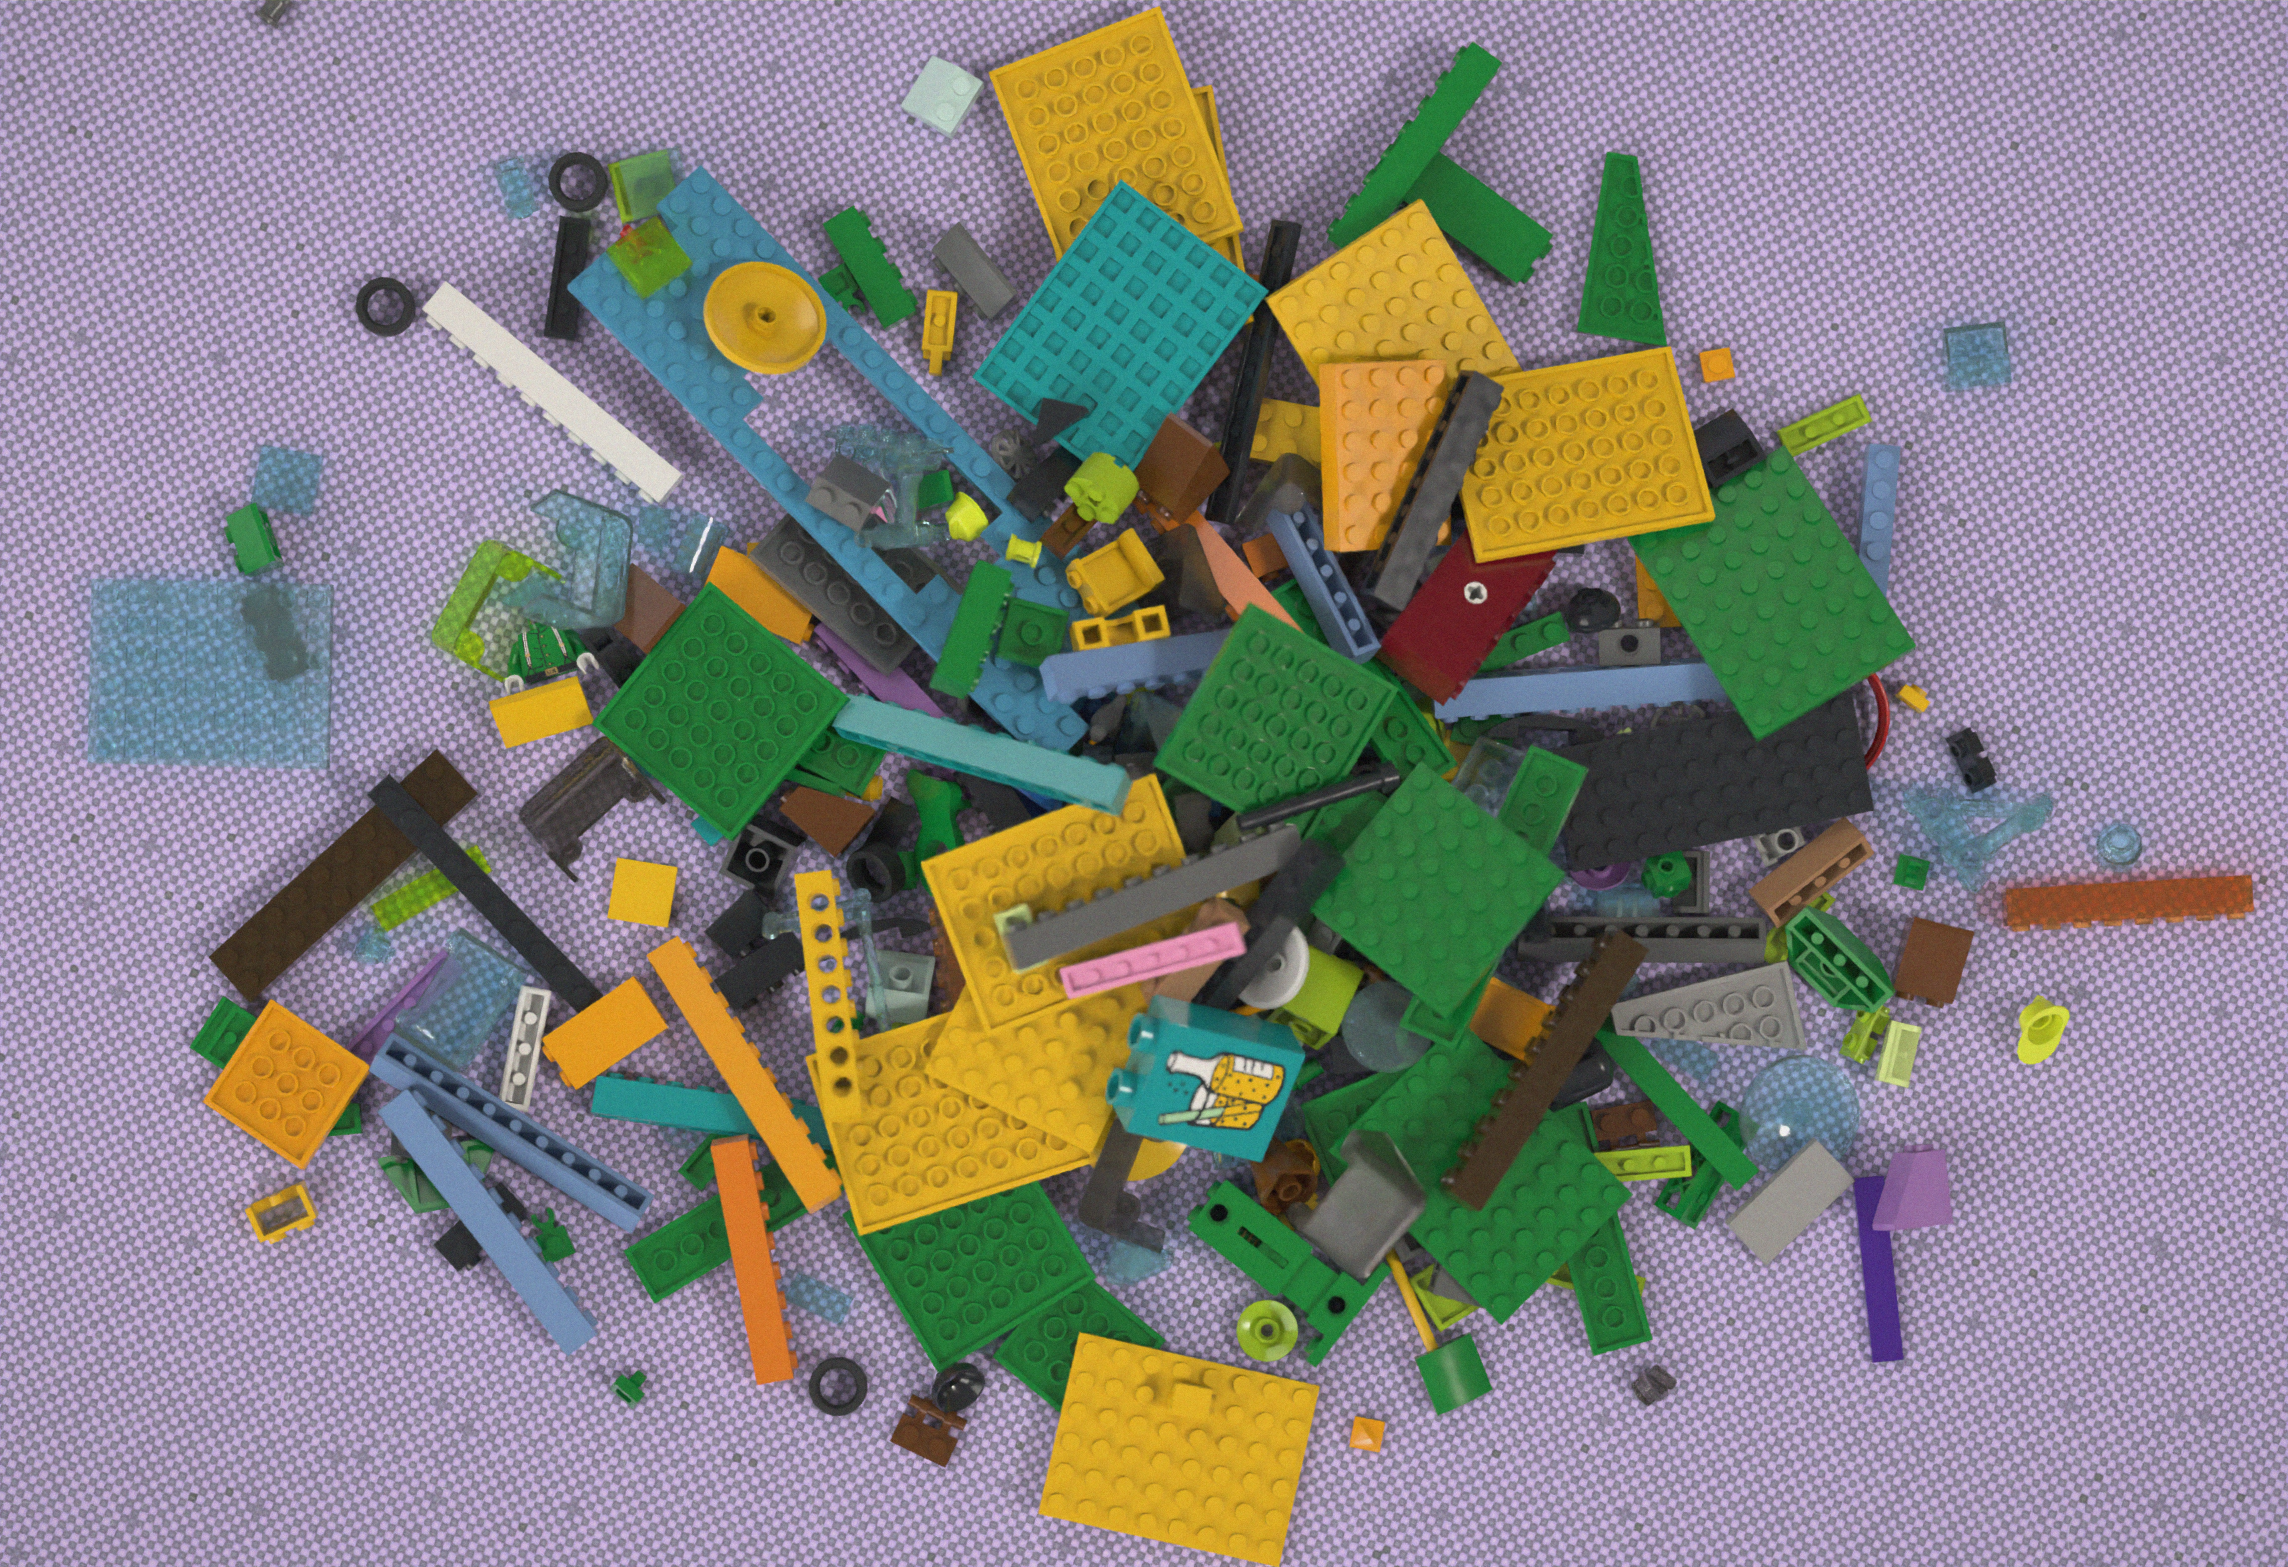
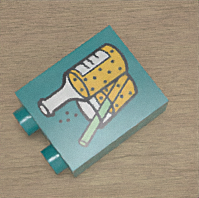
(1205, 1077)

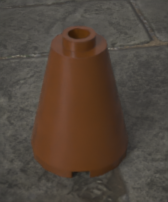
(1282, 1178)

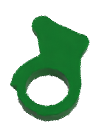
(938, 807)

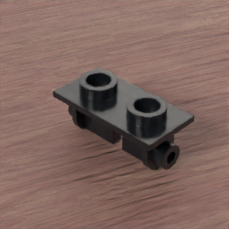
(1964, 748)

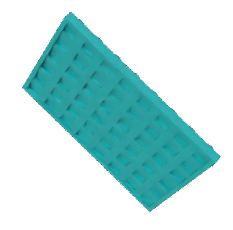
(1122, 328)

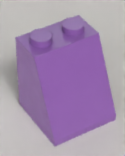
(1915, 1190)

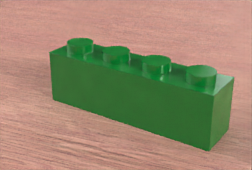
(870, 268)

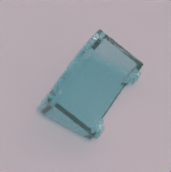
(462, 1001)

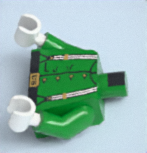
(545, 655)

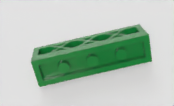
(1702, 1189)

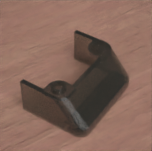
(1286, 489)
(581, 797)
(1104, 1201)

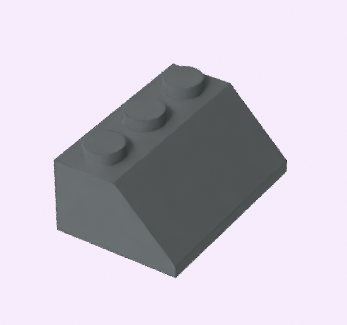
(974, 274)

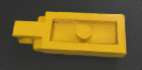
(939, 328)

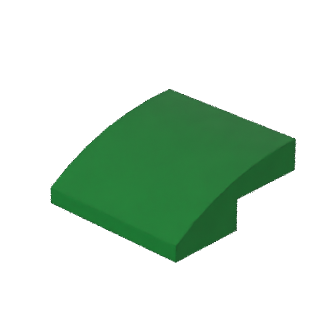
(1453, 1373)

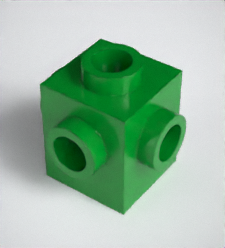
(1666, 874)

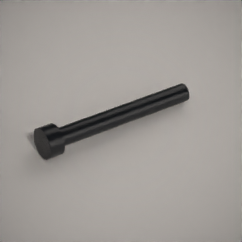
(1383, 777)

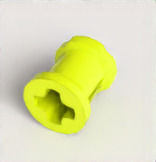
(1023, 551)

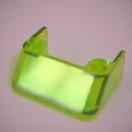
(488, 563)

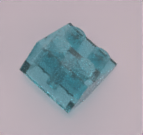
(1975, 357)

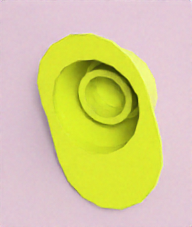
(965, 518)
(2041, 1030)

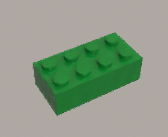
(970, 631)

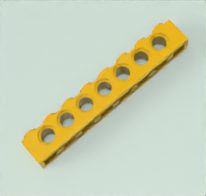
(808, 888)

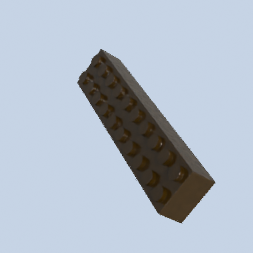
(337, 883)
(1543, 1069)

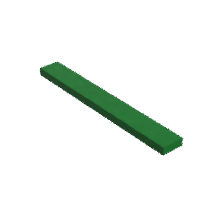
(1677, 1106)

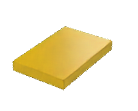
(541, 712)

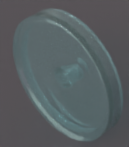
(1375, 1032)

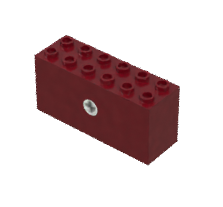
(1460, 617)

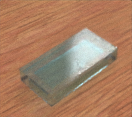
(1687, 1055)
(819, 1298)

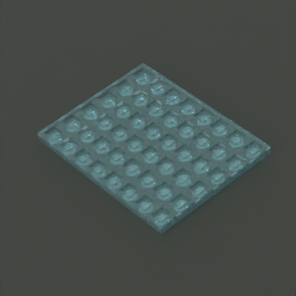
(210, 673)

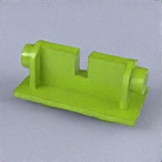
(1857, 1041)

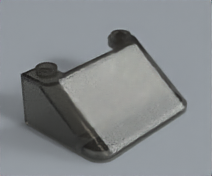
(1187, 575)
(1365, 1207)

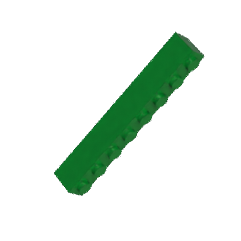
(1418, 145)

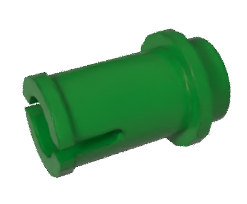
(908, 862)
(1307, 1072)

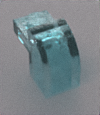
(516, 188)

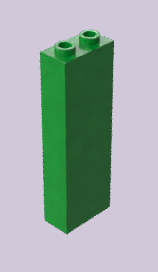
(1480, 220)

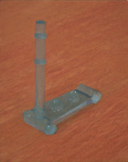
(853, 909)

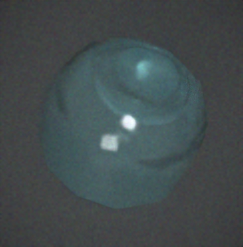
(2118, 847)

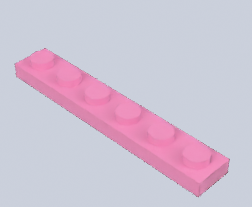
(1153, 960)

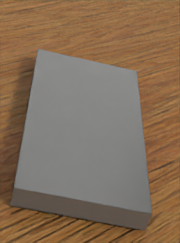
(1789, 1201)

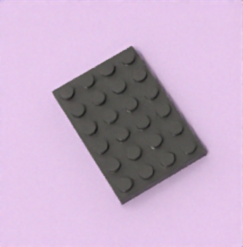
(837, 598)

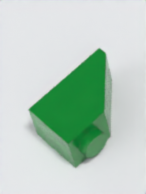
(935, 491)

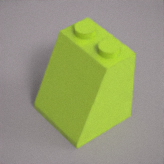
(1322, 999)

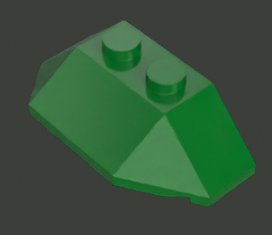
(1836, 962)

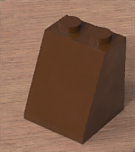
(1179, 470)
(648, 610)
(827, 818)
(1930, 961)

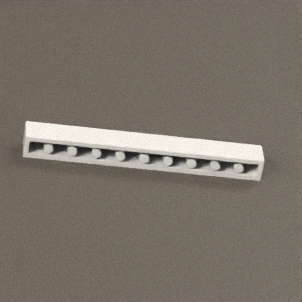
(553, 393)

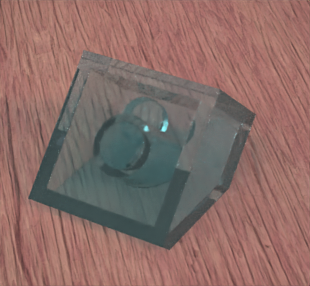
(1132, 1263)

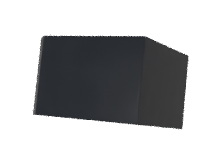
(1055, 418)

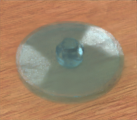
(1794, 1103)

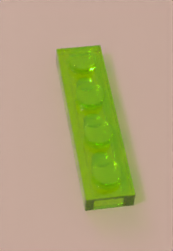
(420, 894)

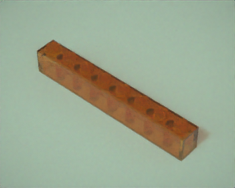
(2127, 901)

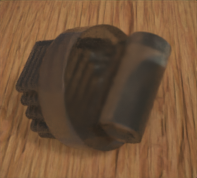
(1653, 1385)

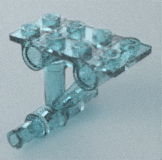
(907, 458)
(1957, 837)

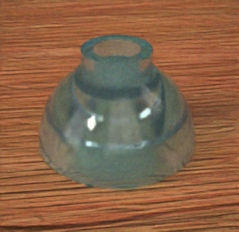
(374, 947)

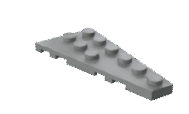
(1734, 1008)

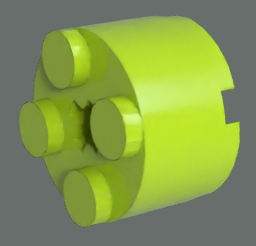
(1102, 488)

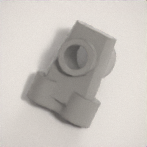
(1772, 847)

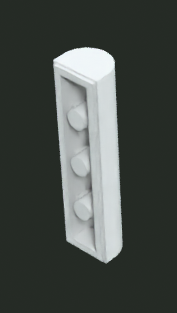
(524, 1047)

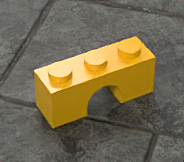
(1137, 627)

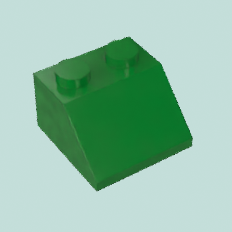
(253, 540)

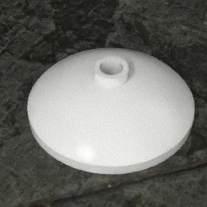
(1277, 985)

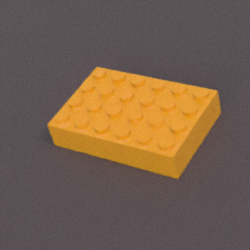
(1371, 441)

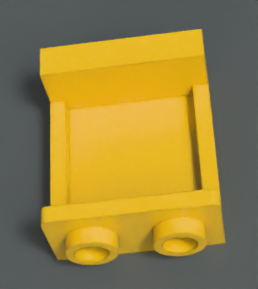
(1114, 575)

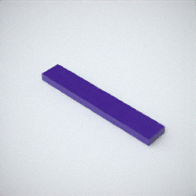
(1877, 1273)

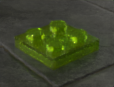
(649, 257)

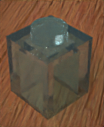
(655, 528)

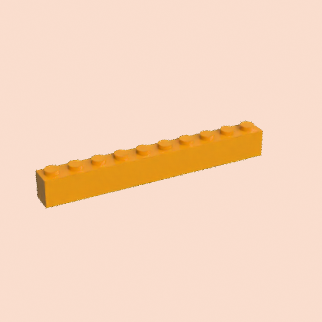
(744, 1074)

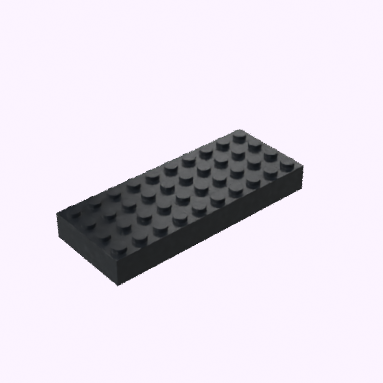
(1711, 783)

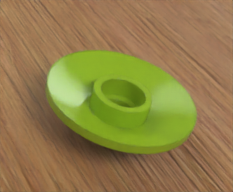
(1267, 1347)

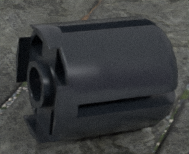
(1590, 1076)

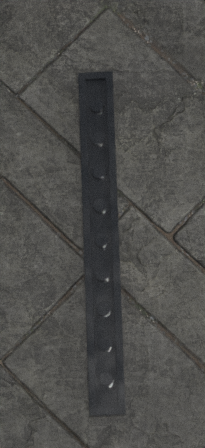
(1253, 373)
(484, 894)

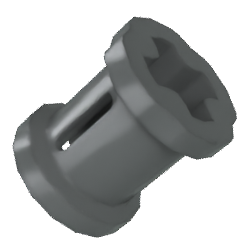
(273, 11)

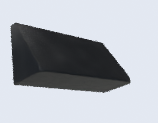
(892, 823)

